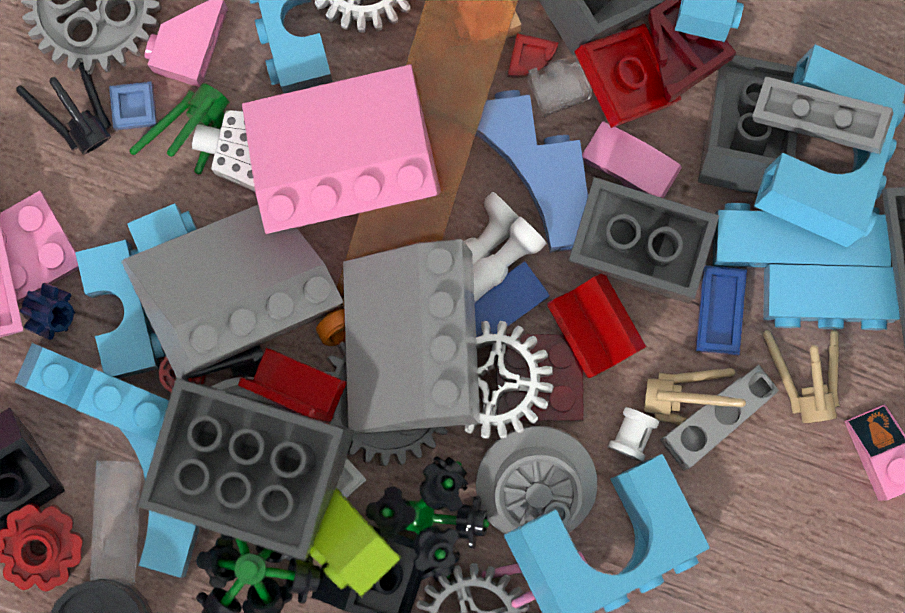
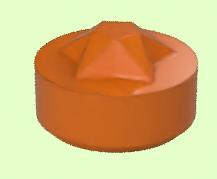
(332, 328)

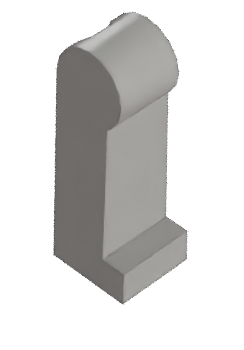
(713, 423)

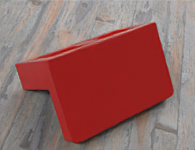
(596, 325)
(296, 385)

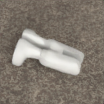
(503, 224)

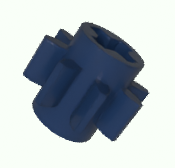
(47, 311)

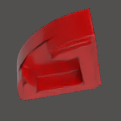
(530, 54)

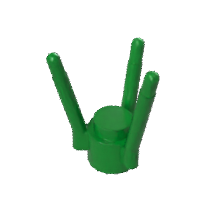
(204, 107)

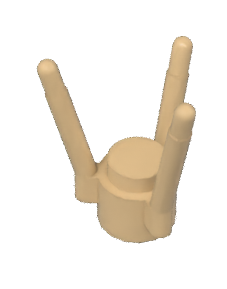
(665, 397)
(817, 401)

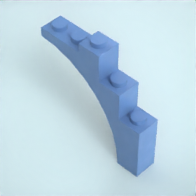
(548, 171)

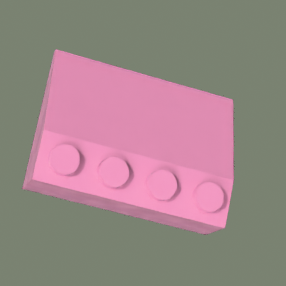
(339, 149)

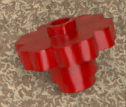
(53, 529)

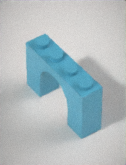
(825, 202)
(664, 540)

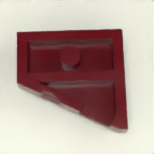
(683, 56)

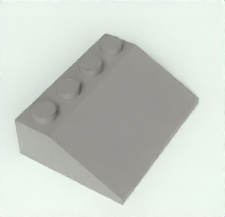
(229, 289)
(411, 338)

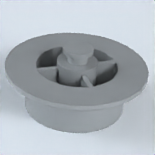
(536, 475)

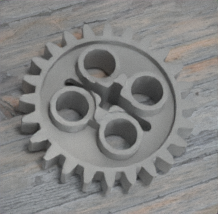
(108, 37)

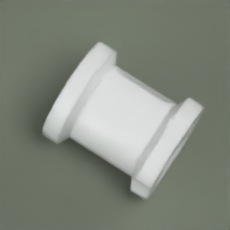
(633, 434)

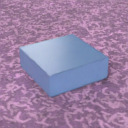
(133, 106)

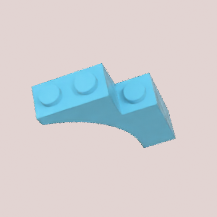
(167, 540)

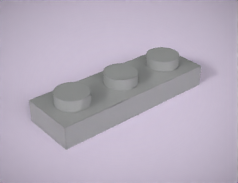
(823, 115)

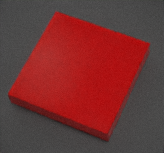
(624, 75)

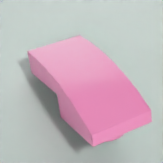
(631, 161)

